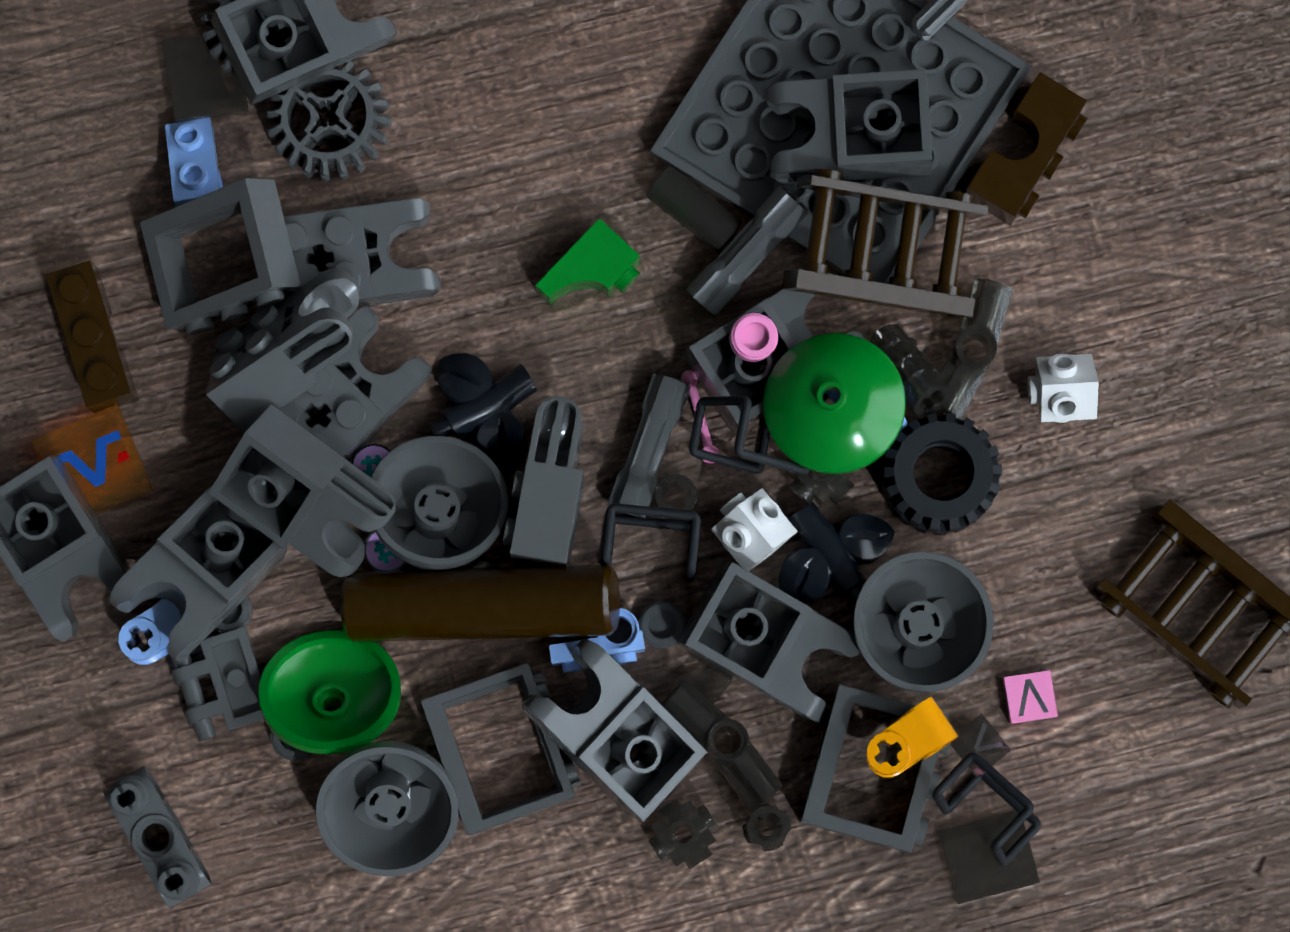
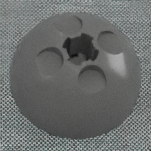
(448, 485)
(936, 600)
(387, 830)

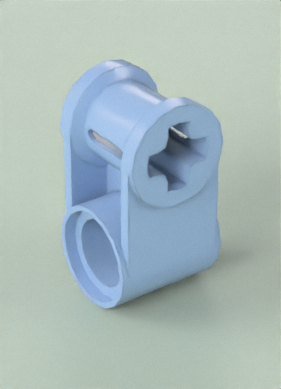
(156, 622)

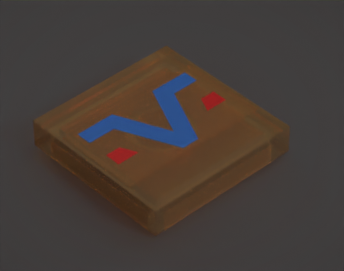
(100, 458)

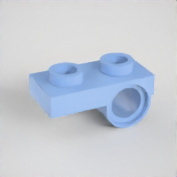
(192, 159)
(622, 653)

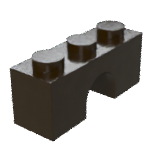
(1049, 116)
(90, 337)

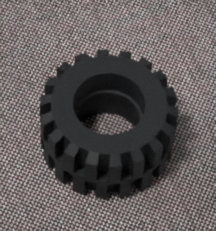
(969, 445)

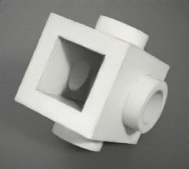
(1064, 388)
(753, 528)

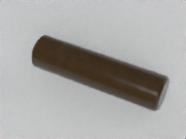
(480, 603)

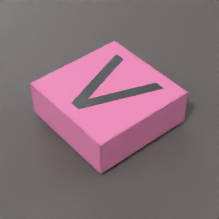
(1030, 697)

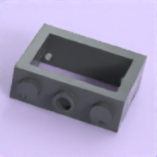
(268, 242)
(563, 772)
(926, 780)

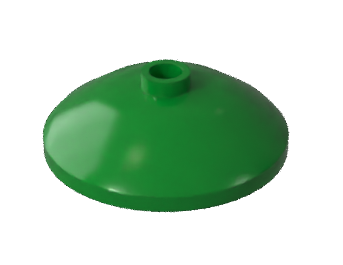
(841, 434)
(324, 673)

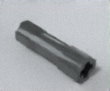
(767, 228)
(660, 414)

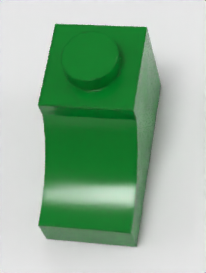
(594, 262)

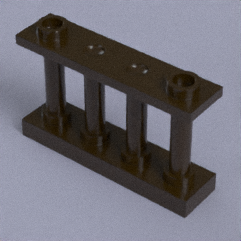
(857, 281)
(1210, 558)

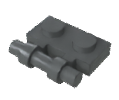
(235, 679)

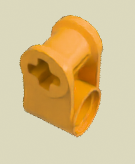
(917, 735)

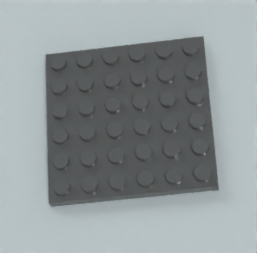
(730, 135)

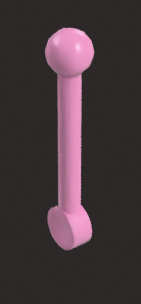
(689, 378)

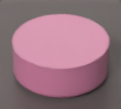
(753, 337)

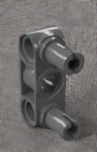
(137, 805)

